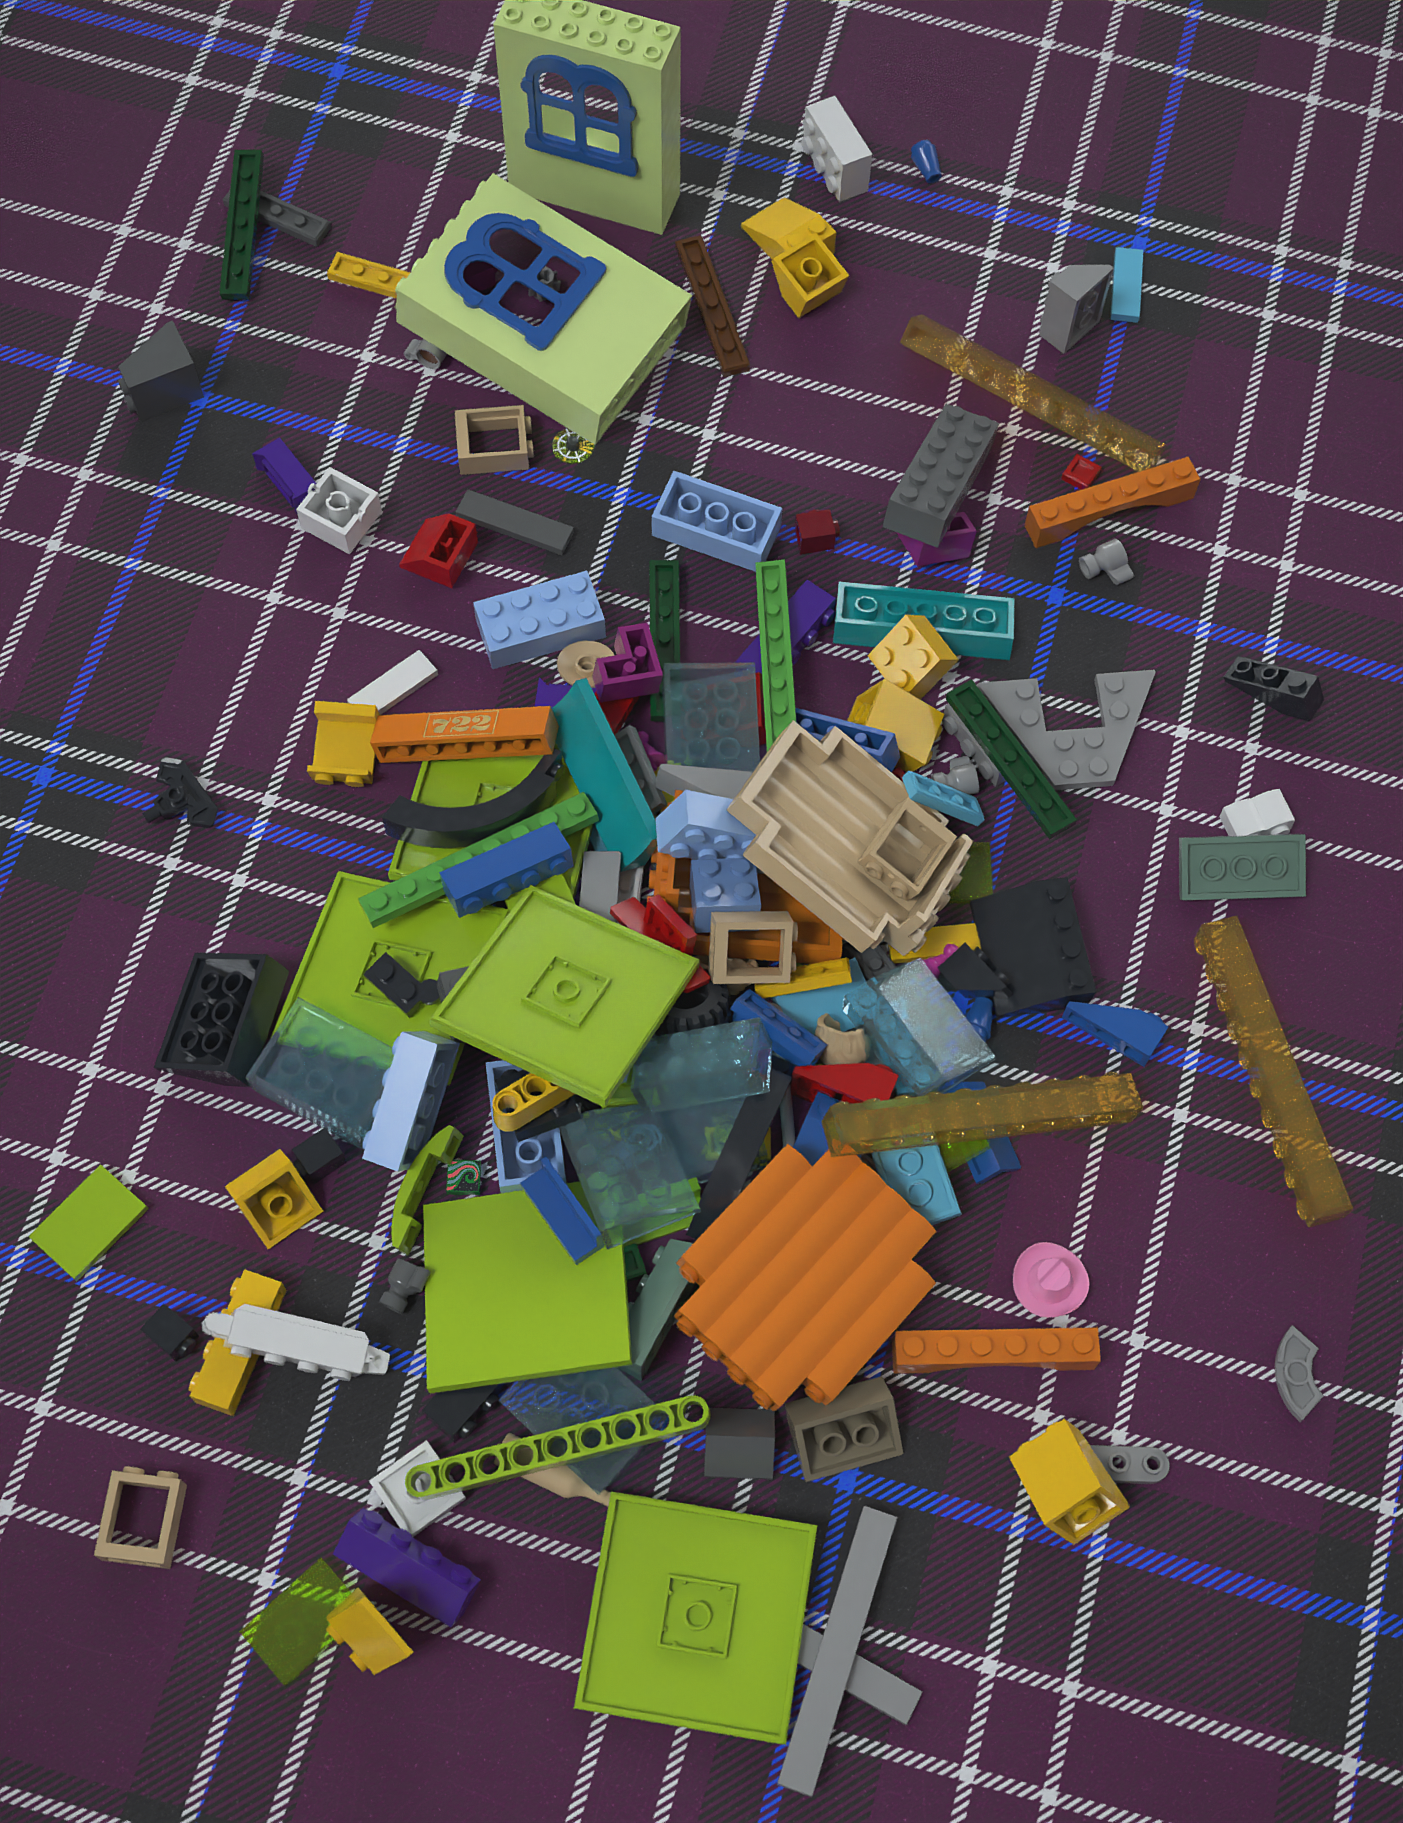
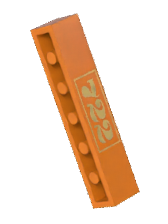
(465, 734)

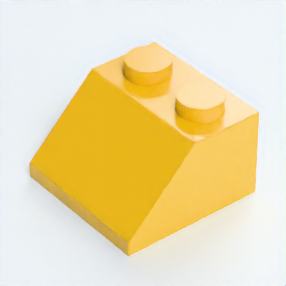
(808, 275)
(274, 1198)

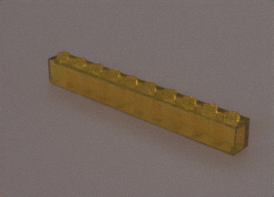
(1032, 393)
(1272, 1073)
(980, 1114)

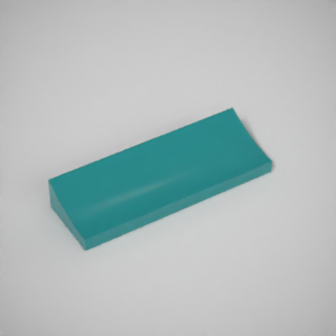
(966, 622)
(604, 776)

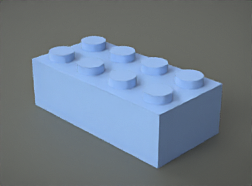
(716, 521)
(539, 619)
(701, 828)
(409, 1099)
(520, 1159)

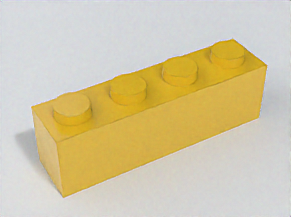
(223, 1374)

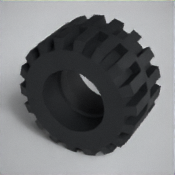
(698, 1009)

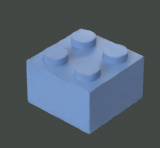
(722, 887)

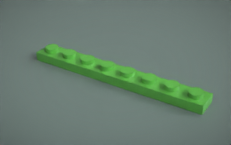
(775, 648)
(426, 883)

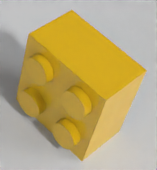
(913, 656)

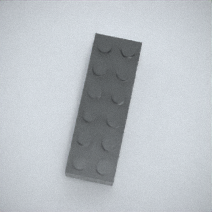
(940, 475)

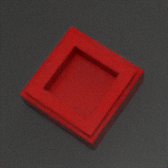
(1081, 472)

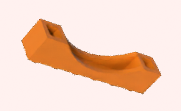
(1159, 485)
(954, 1349)

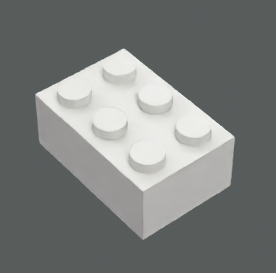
(836, 149)

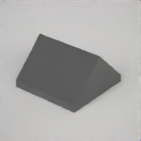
(740, 1444)

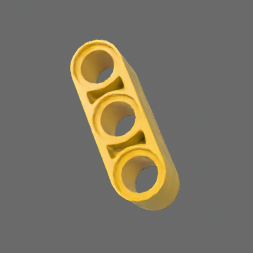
(525, 1105)

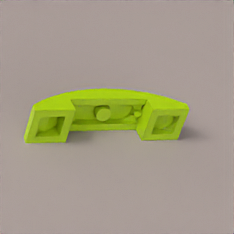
(439, 1148)

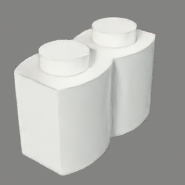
(1258, 815)

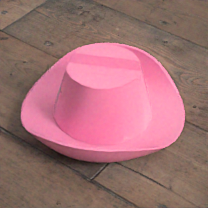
(1050, 1280)

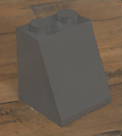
(159, 375)

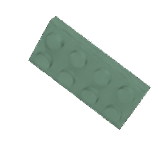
(1242, 867)

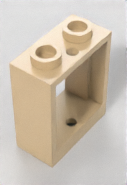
(493, 419)
(926, 830)
(751, 920)
(134, 1554)

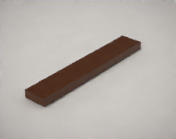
(712, 306)

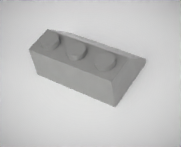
(1074, 303)

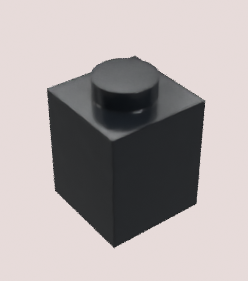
(318, 1156)
(170, 1333)

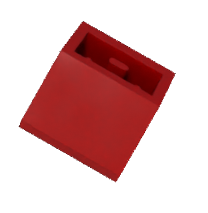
(441, 549)

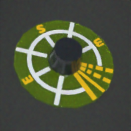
(571, 447)

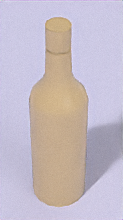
(558, 1479)

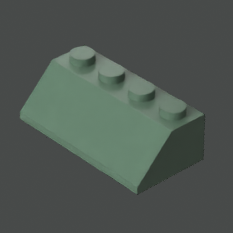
(655, 1307)

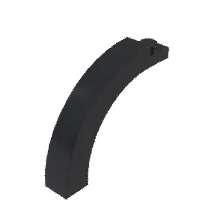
(467, 825)
(741, 1148)

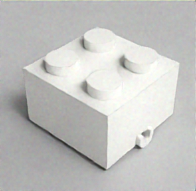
(339, 510)

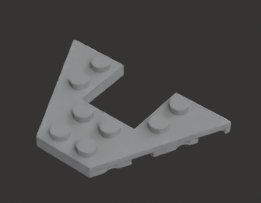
(1074, 755)

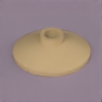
(579, 659)

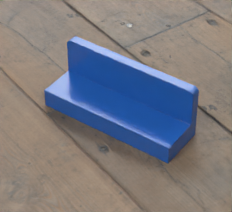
(788, 1037)
(995, 1160)
(562, 1212)

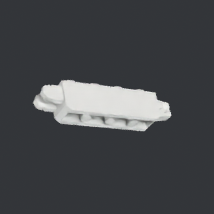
(298, 1341)

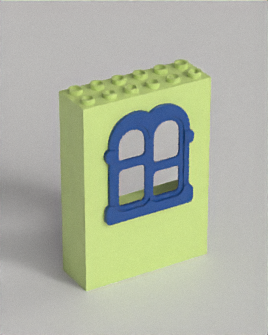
(577, 160)
(588, 348)

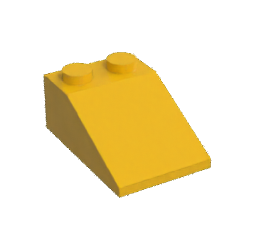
(786, 225)
(367, 1633)

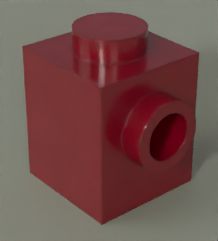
(816, 531)

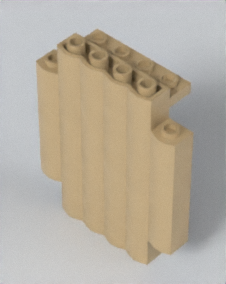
(814, 819)

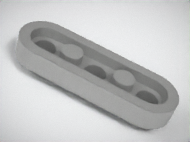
(1135, 1463)

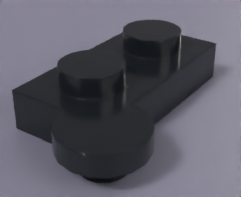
(401, 986)

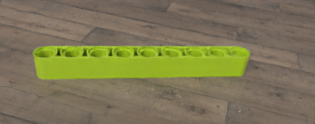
(541, 1443)

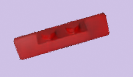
(663, 925)

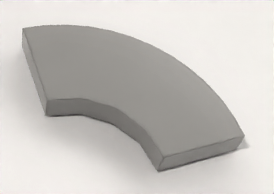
(1294, 1373)

